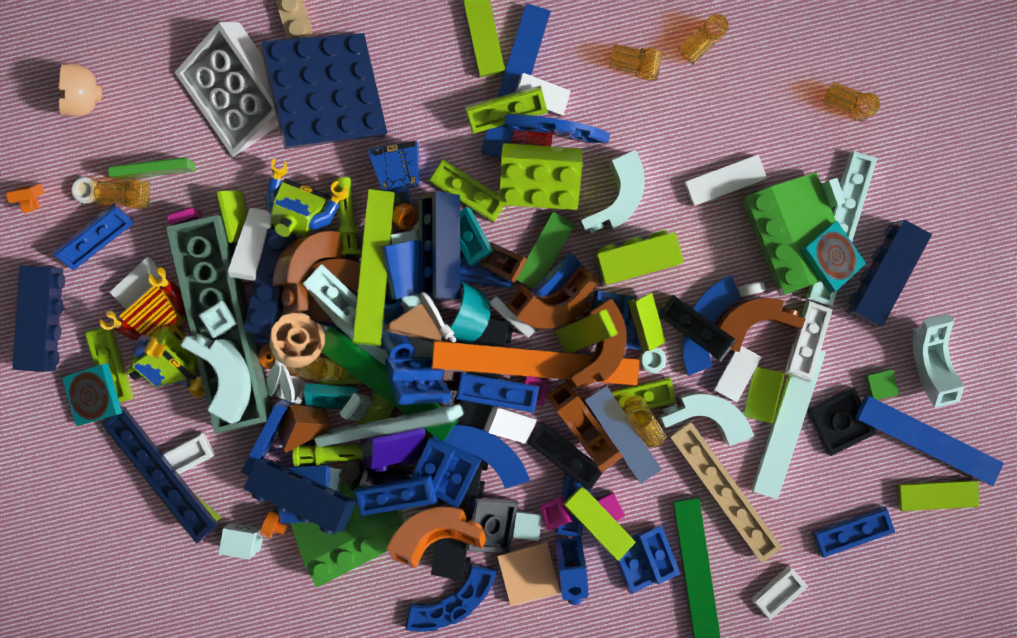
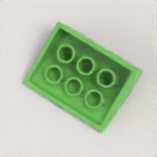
(783, 223)
(335, 554)

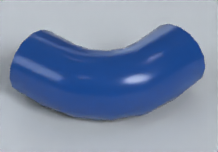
(395, 344)

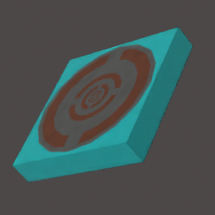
(833, 257)
(92, 394)

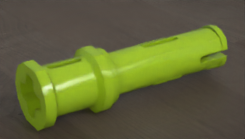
(346, 222)
(318, 455)

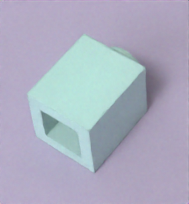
(240, 541)

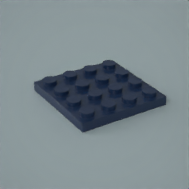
(323, 89)

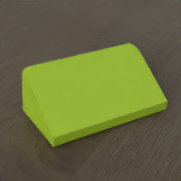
(233, 213)
(647, 322)
(763, 394)

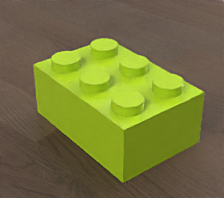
(540, 176)
(637, 257)

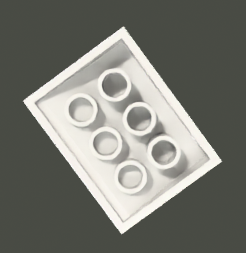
(230, 86)

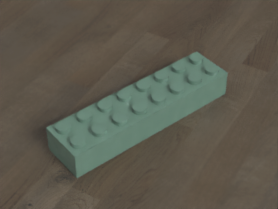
(202, 267)

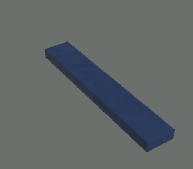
(160, 475)

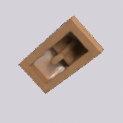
(415, 324)

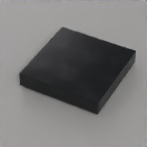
(836, 424)
(497, 519)

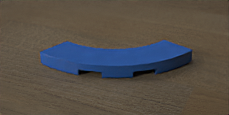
(571, 129)
(709, 305)
(491, 450)
(455, 607)

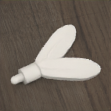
(444, 329)
(281, 376)

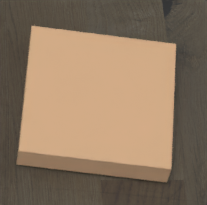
(528, 573)

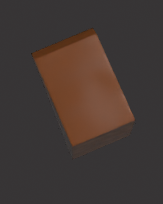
(503, 263)
(302, 425)

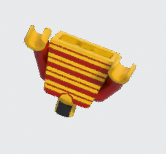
(153, 311)

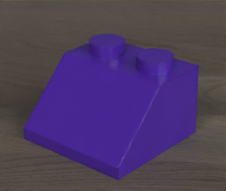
(392, 448)

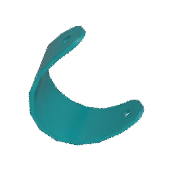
(471, 317)

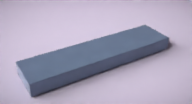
(622, 433)

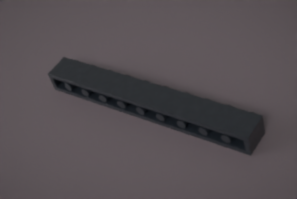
(449, 558)

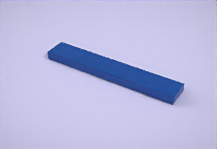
(521, 61)
(929, 440)

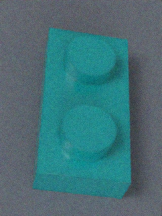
(472, 239)
(328, 396)

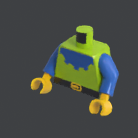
(298, 207)
(165, 362)

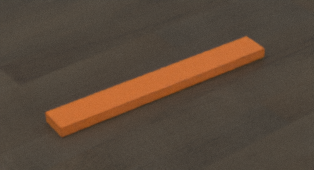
(522, 362)

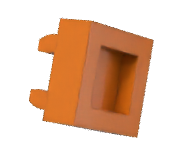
(27, 196)

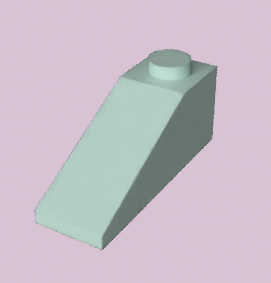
(333, 298)

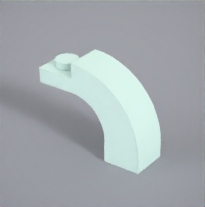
(630, 183)
(934, 362)
(232, 375)
(728, 418)

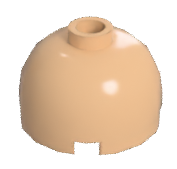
(78, 90)
(296, 340)

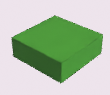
(882, 384)

